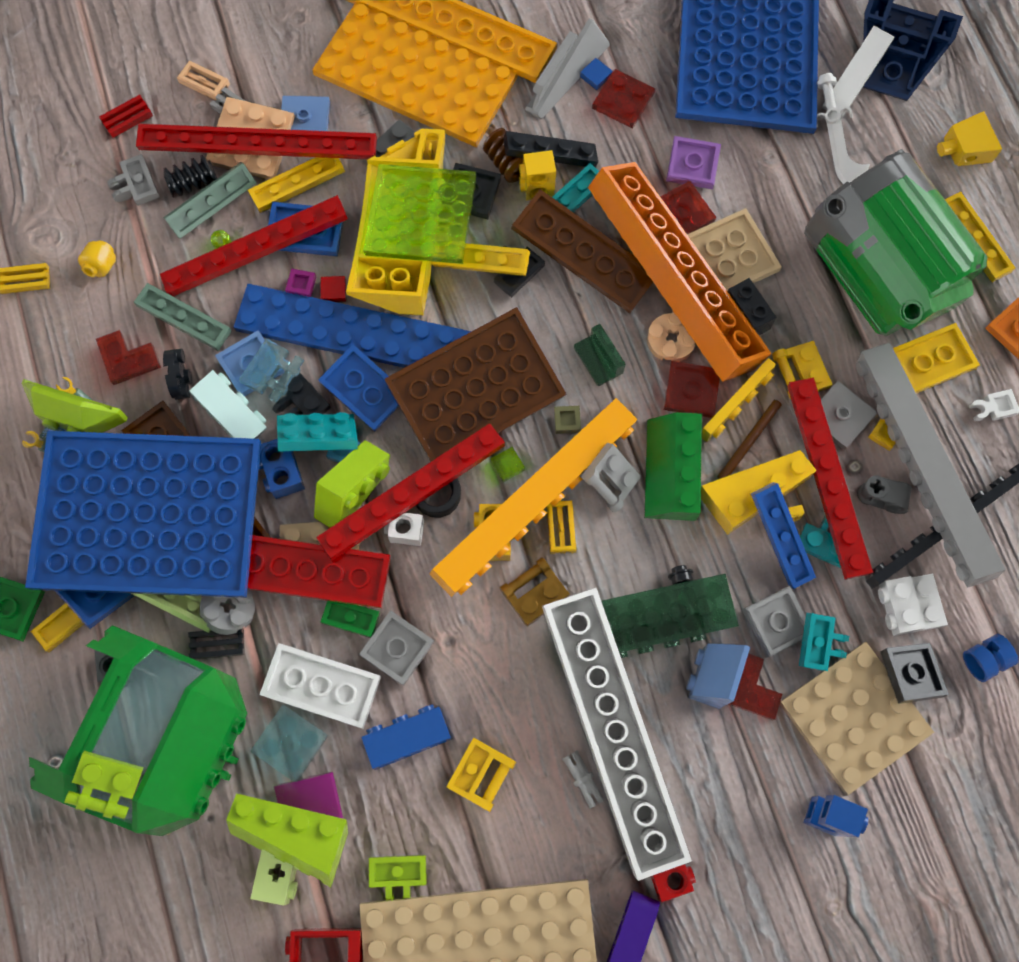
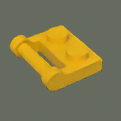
(807, 364)
(473, 769)

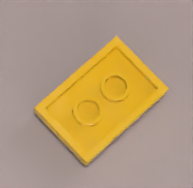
(936, 357)

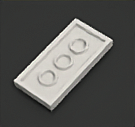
(320, 685)

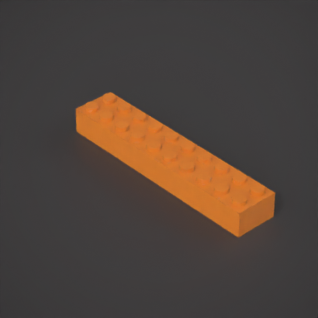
(679, 271)

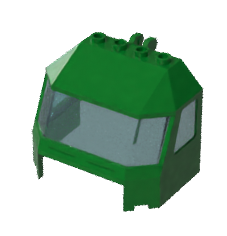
(157, 715)

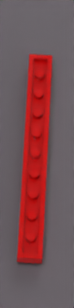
(256, 141)

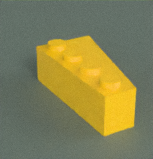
(731, 498)

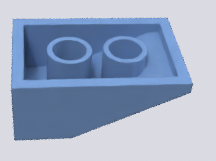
(717, 674)

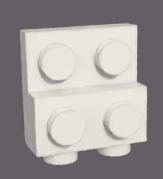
(912, 604)

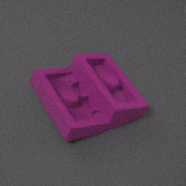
(312, 793)

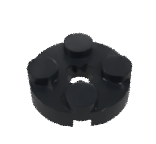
(178, 376)

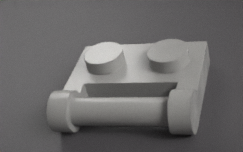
(616, 471)

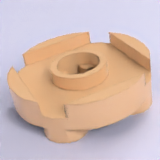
(665, 349)

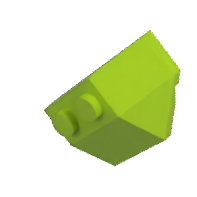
(71, 411)

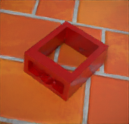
(293, 943)

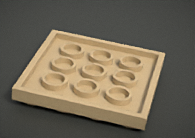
(855, 719)

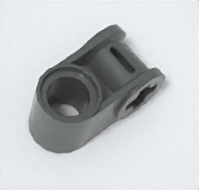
(885, 494)

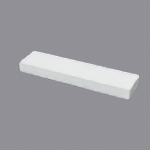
(860, 68)

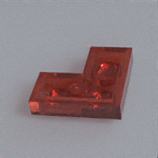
(126, 364)
(754, 697)

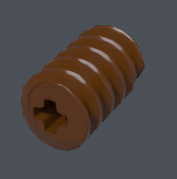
(495, 150)

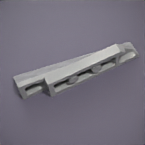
(565, 67)

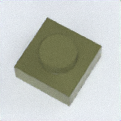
(567, 419)

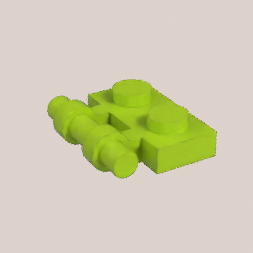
(104, 775)

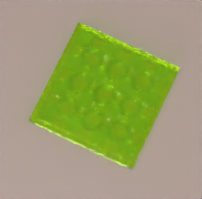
(420, 213)

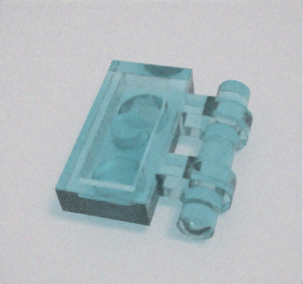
(264, 367)

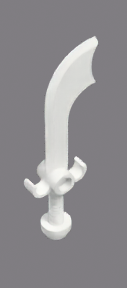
(845, 168)

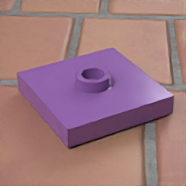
(694, 162)

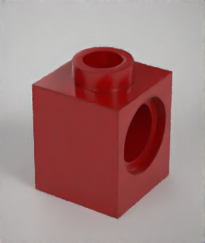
(662, 889)

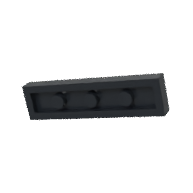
(564, 150)

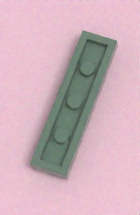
(210, 200)
(182, 316)

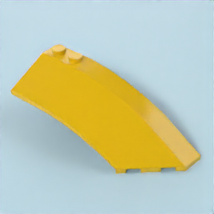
(386, 281)

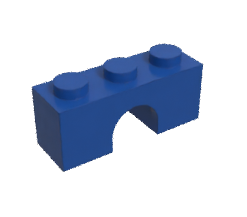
(836, 816)

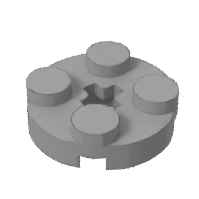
(224, 622)

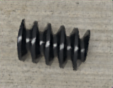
(189, 175)

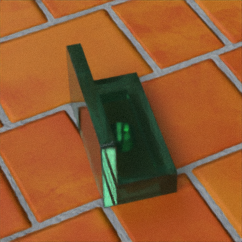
(600, 356)

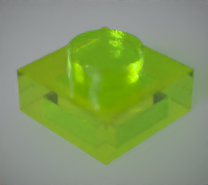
(507, 464)

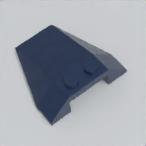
(916, 45)

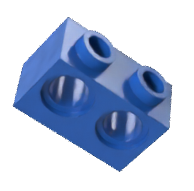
(284, 466)

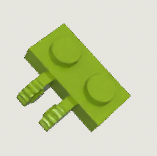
(396, 872)

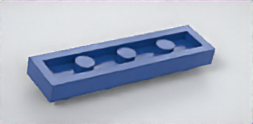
(783, 535)

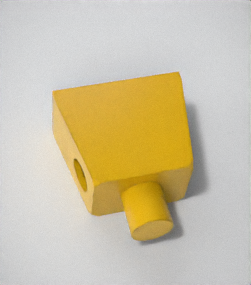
(971, 141)

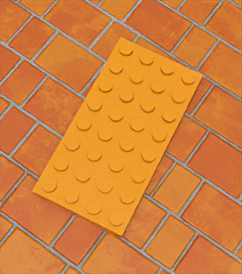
(415, 74)

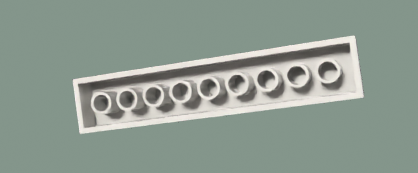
(616, 734)

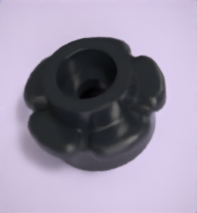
(680, 574)

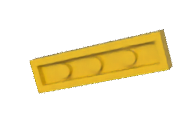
(295, 181)
(492, 259)
(997, 261)
(732, 407)

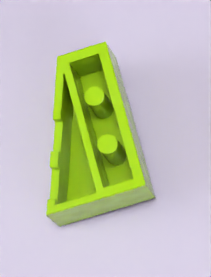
(350, 483)

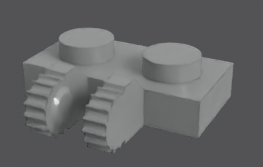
(138, 179)

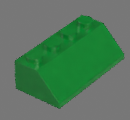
(673, 467)

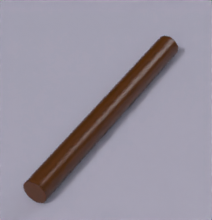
(750, 439)

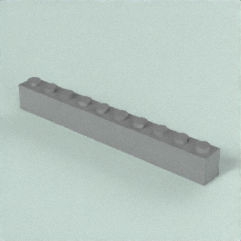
(929, 467)

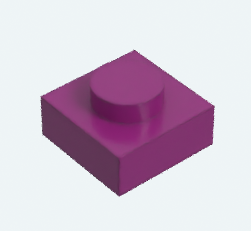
(301, 282)

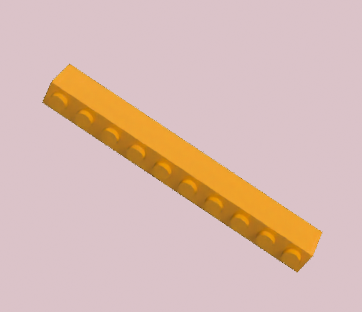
(531, 499)

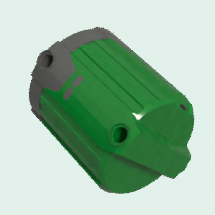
(896, 246)

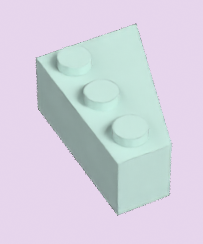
(227, 407)

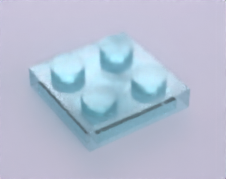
(289, 743)

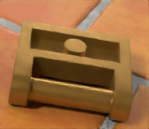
(530, 604)

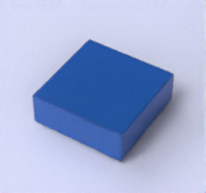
(596, 73)

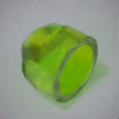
(224, 235)

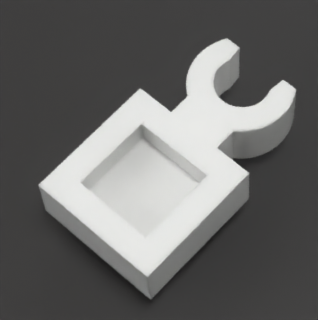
(997, 404)

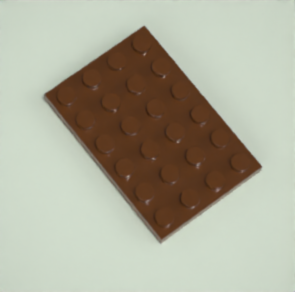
(474, 381)

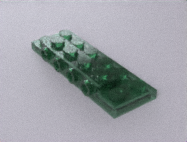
(670, 614)

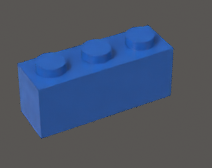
(406, 737)

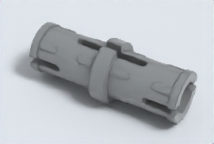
(583, 779)

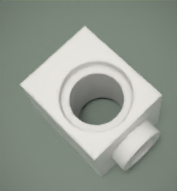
(413, 536)

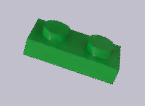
(350, 618)

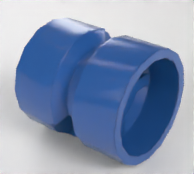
(991, 657)

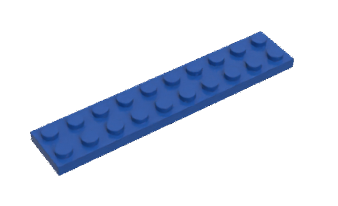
(337, 326)

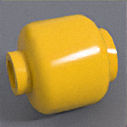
(96, 258)

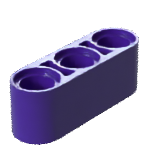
(634, 928)

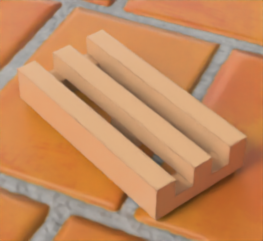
(209, 89)

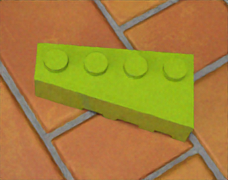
(291, 834)

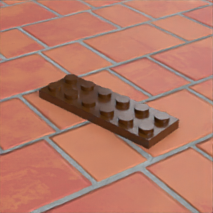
(583, 250)

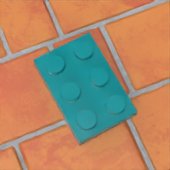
(316, 432)

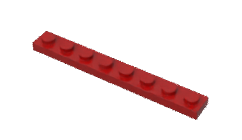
(253, 246)
(829, 479)
(410, 492)

